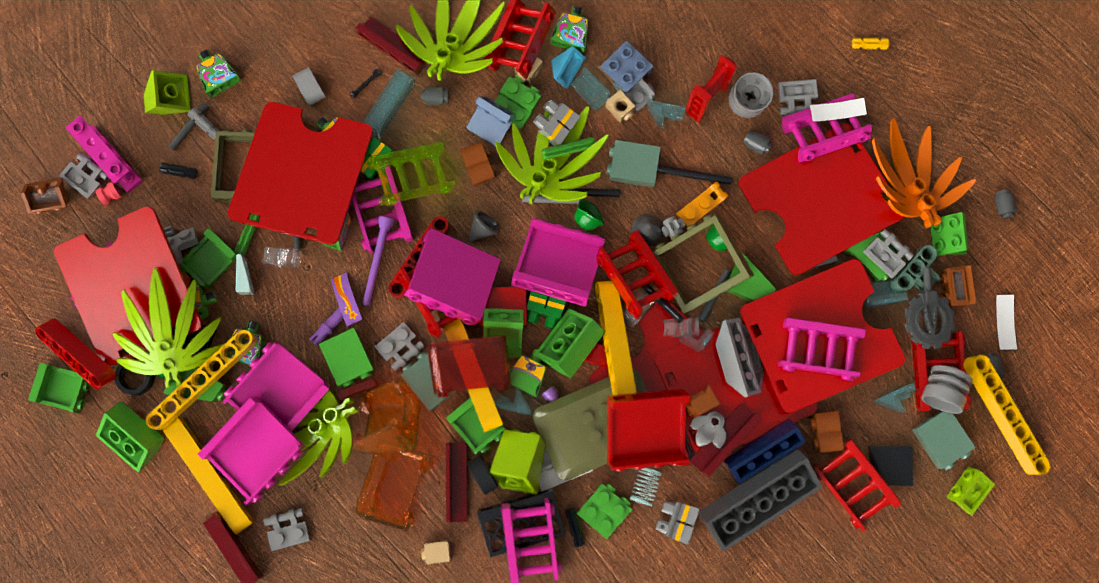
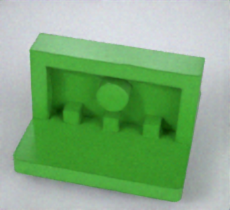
(950, 235)

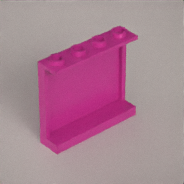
(558, 262)
(453, 277)
(280, 383)
(253, 449)

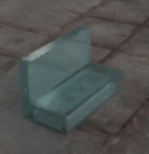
(591, 89)
(884, 295)
(696, 345)

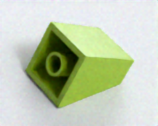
(519, 461)

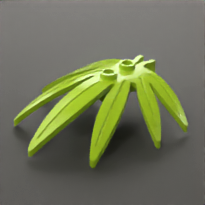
(450, 47)
(546, 173)
(166, 351)
(326, 424)

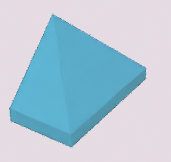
(566, 66)

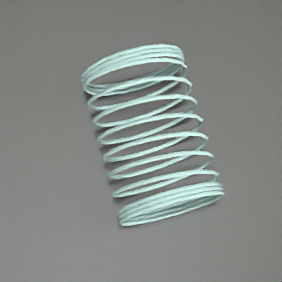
(651, 472)

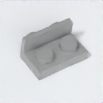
(639, 94)

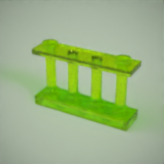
(414, 155)

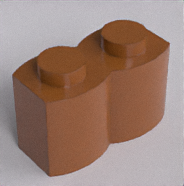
(477, 164)
(827, 432)

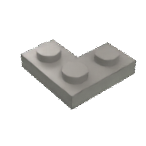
(181, 241)

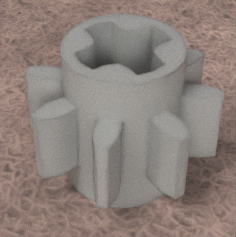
(673, 226)

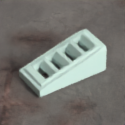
(243, 279)

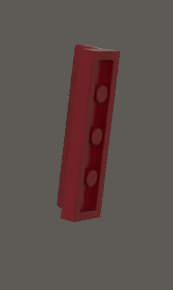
(390, 44)
(736, 429)
(456, 482)
(232, 549)

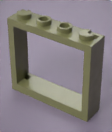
(219, 156)
(732, 247)

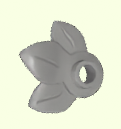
(707, 431)

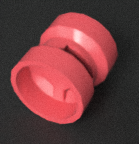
(108, 193)

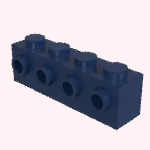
(764, 451)

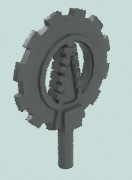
(929, 304)

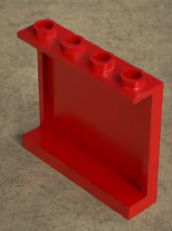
(646, 429)

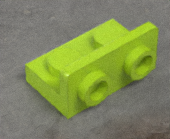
(970, 490)

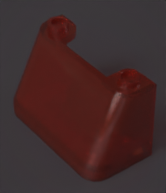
(469, 365)

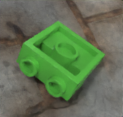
(519, 100)
(605, 510)

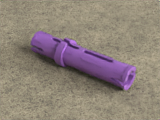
(327, 327)

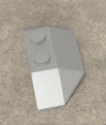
(739, 358)

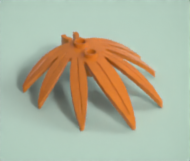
(914, 193)

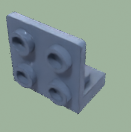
(627, 66)
(490, 120)

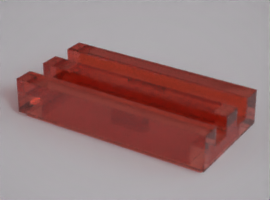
(357, 389)

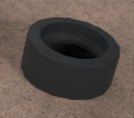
(119, 381)
(482, 474)

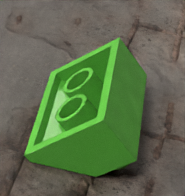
(570, 342)
(129, 436)

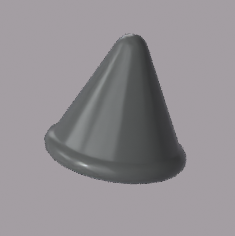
(482, 227)
(649, 228)

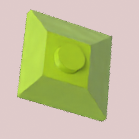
(166, 93)

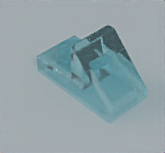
(659, 110)
(892, 399)
(519, 405)

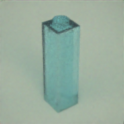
(389, 102)

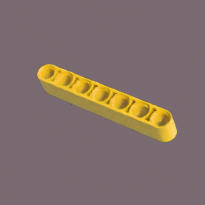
(615, 338)
(192, 382)
(480, 397)
(1013, 421)
(207, 476)

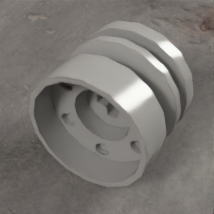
(761, 95)
(947, 389)

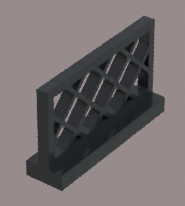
(529, 501)

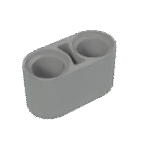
(308, 86)

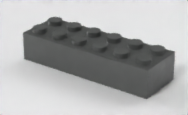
(760, 499)

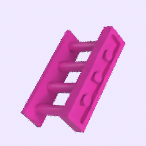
(803, 118)
(104, 154)
(397, 214)
(833, 333)
(512, 534)

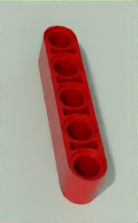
(410, 262)
(75, 353)

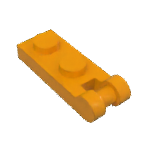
(702, 205)

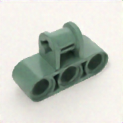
(915, 279)

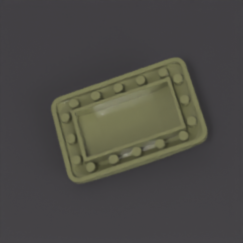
(577, 428)

